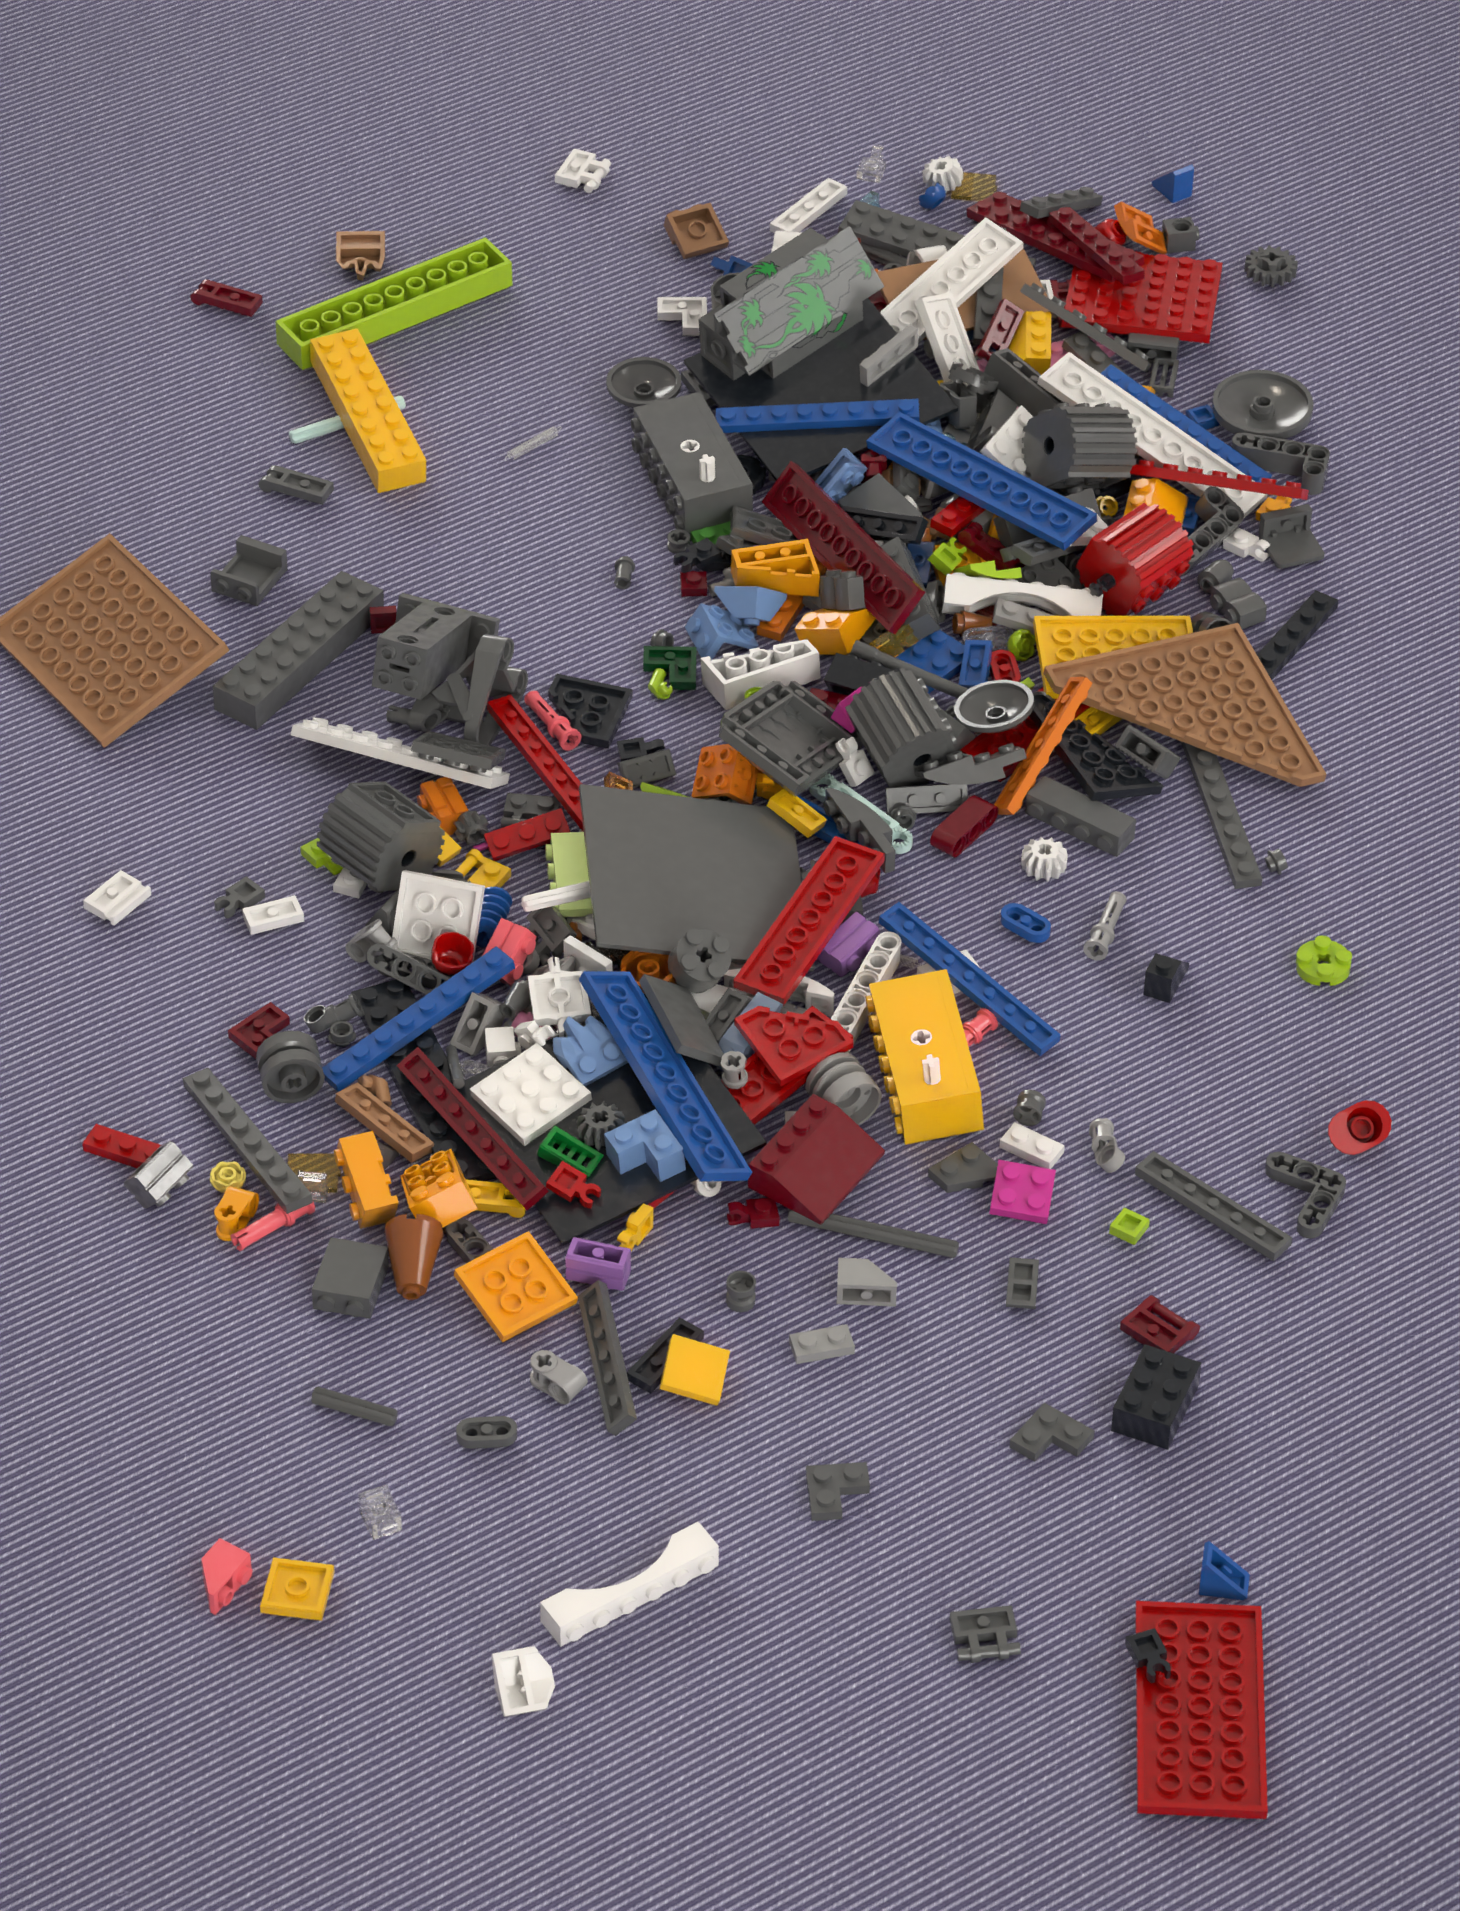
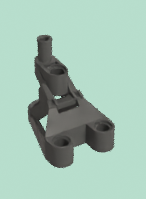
(487, 676)

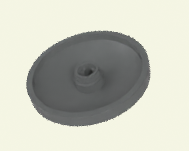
(1262, 404)

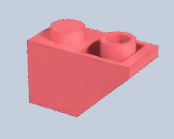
(224, 1572)

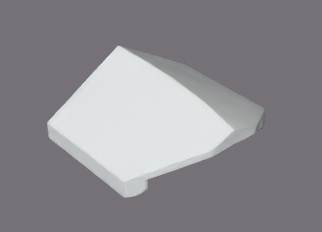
(522, 1681)

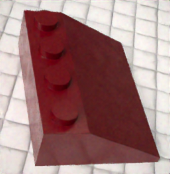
(814, 1160)

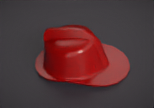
(1359, 1127)

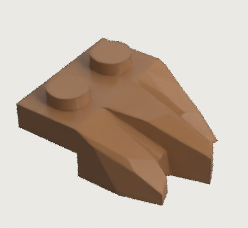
(360, 250)

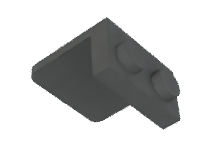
(1290, 536)

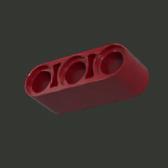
(964, 826)

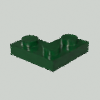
(673, 659)

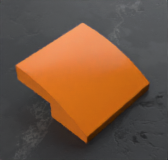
(1140, 227)

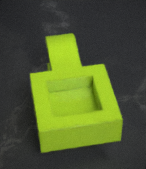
(318, 857)

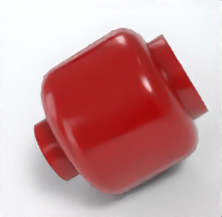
(1112, 231)

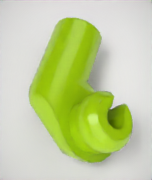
(658, 686)

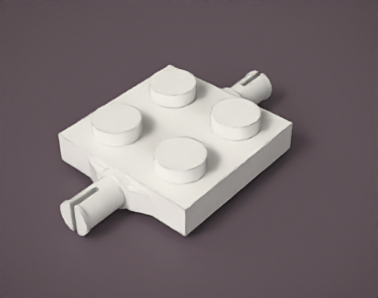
(558, 996)

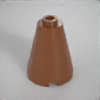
(413, 1252)

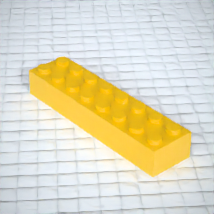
(368, 410)

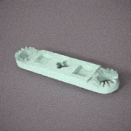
(898, 831)

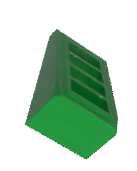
(566, 1140)

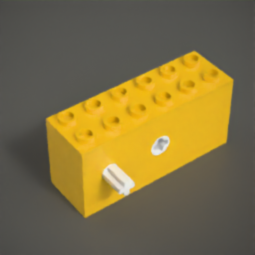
(924, 1057)

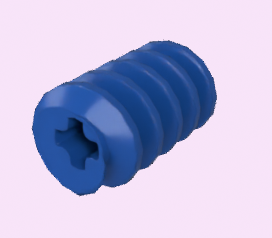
(494, 907)

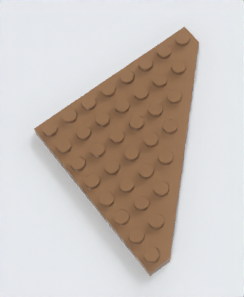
(1203, 693)

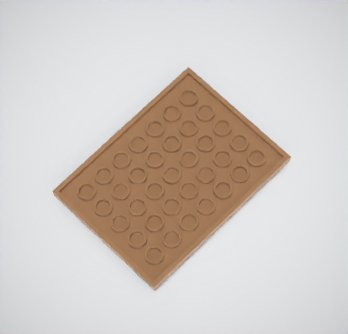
(108, 640)

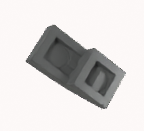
(1022, 1283)

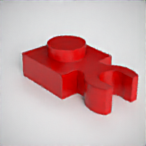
(570, 1182)

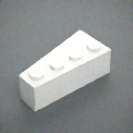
(733, 675)

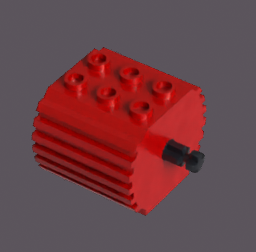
(1135, 560)

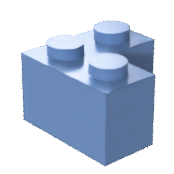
(645, 1141)

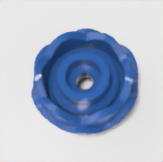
(933, 197)

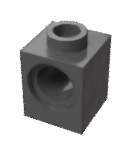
(1180, 234)

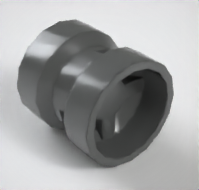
(741, 1291)

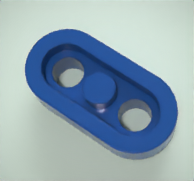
(1025, 922)

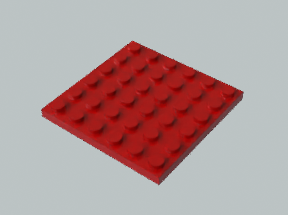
(1170, 301)

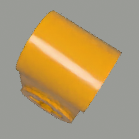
(235, 1211)

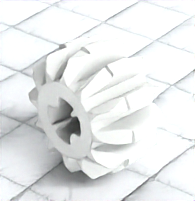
(943, 171)
(1044, 859)

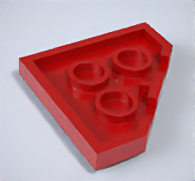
(791, 1041)

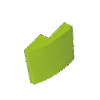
(988, 569)

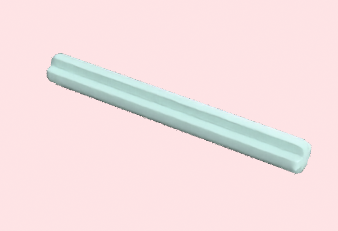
(326, 426)

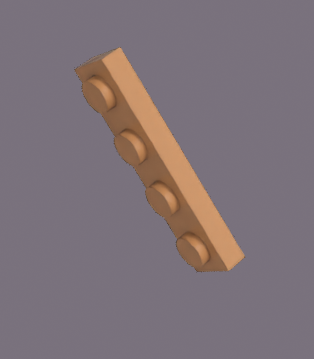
(384, 1122)

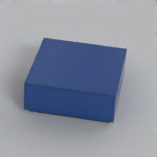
(1203, 416)

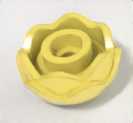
(226, 1175)

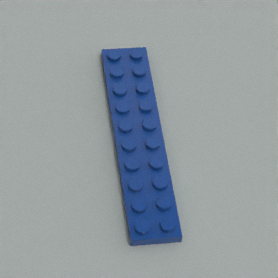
(982, 481)
(665, 1076)

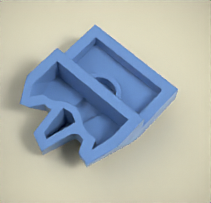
(588, 1050)

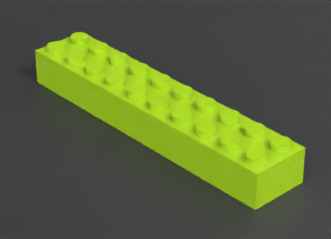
(399, 299)

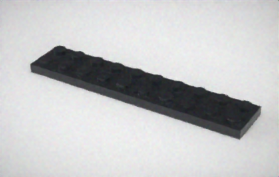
(382, 1004)

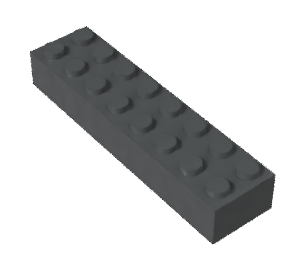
(297, 650)

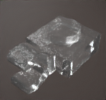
(872, 168)

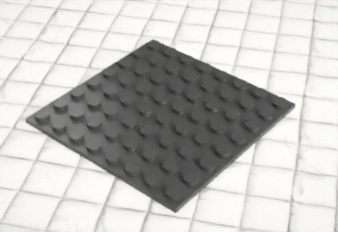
(683, 866)

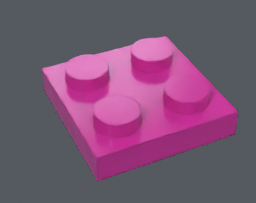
(1022, 1192)

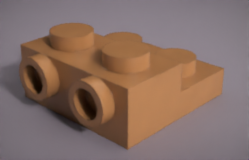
(695, 230)

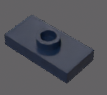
(920, 555)

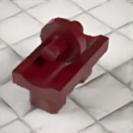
(874, 462)

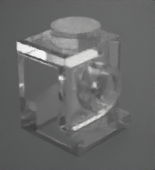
(379, 1512)

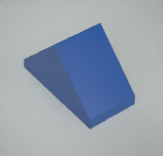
(1176, 184)
(1222, 1576)

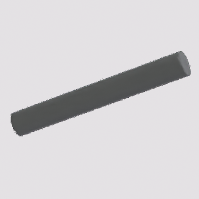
(454, 1066)

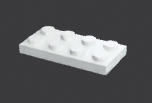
(946, 333)

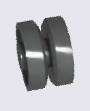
(290, 1067)

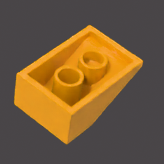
(833, 629)

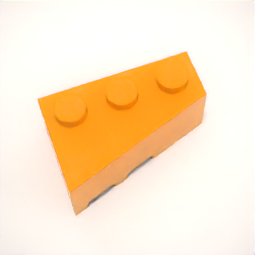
(778, 567)
(365, 1180)

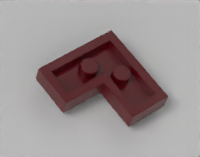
(257, 1027)

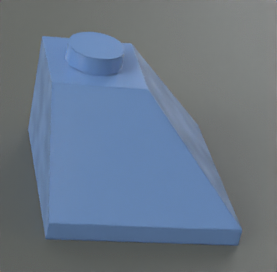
(751, 602)

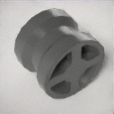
(1029, 1107)

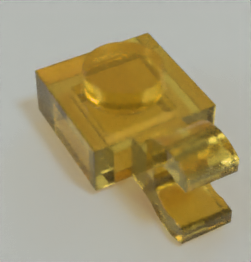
(893, 643)

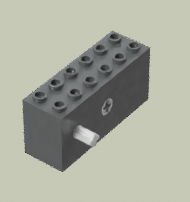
(690, 461)

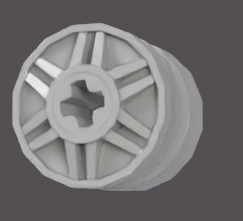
(845, 1084)

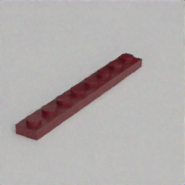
(472, 1128)

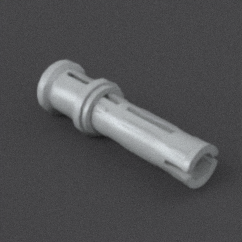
(1115, 906)

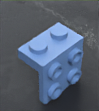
(841, 475)
(713, 626)

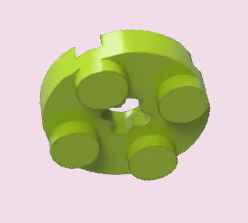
(1323, 950)

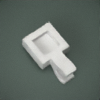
(1245, 543)
(855, 763)
(530, 1034)

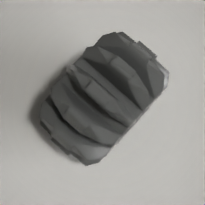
(596, 1122)

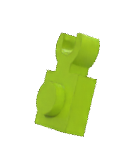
(947, 557)

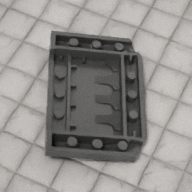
(786, 735)

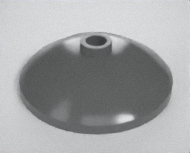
(643, 381)
(994, 706)

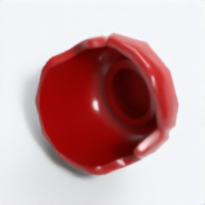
(451, 952)

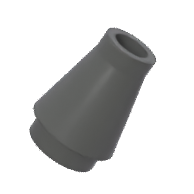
(516, 999)

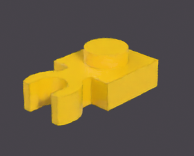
(638, 1226)

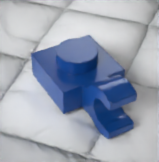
(733, 266)

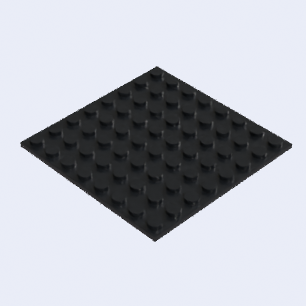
(825, 377)
(624, 1191)

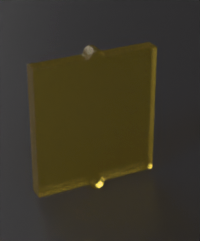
(975, 187)
(317, 1163)

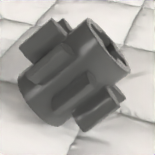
(471, 827)

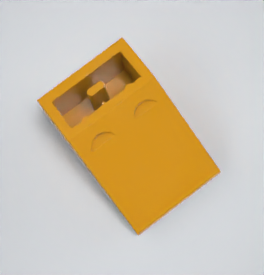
(438, 1189)

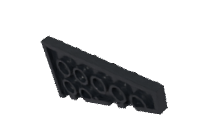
(1094, 761)

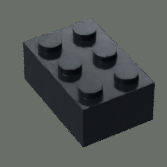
(1156, 1396)

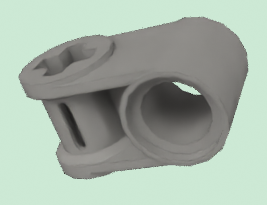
(365, 938)
(556, 1376)

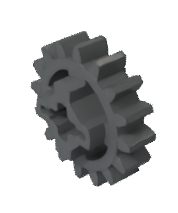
(1271, 266)

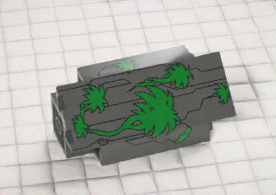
(788, 304)

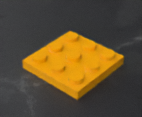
(515, 1286)

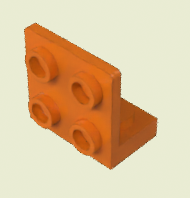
(724, 773)

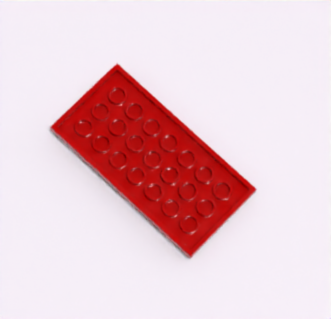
(1206, 1723)

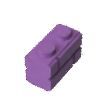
(849, 945)
(596, 1261)

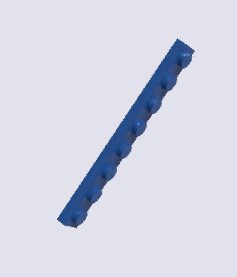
(814, 415)
(1185, 424)
(970, 979)
(417, 1018)

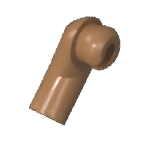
(377, 1086)

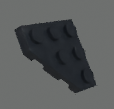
(590, 707)

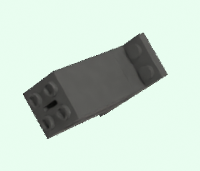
(427, 645)

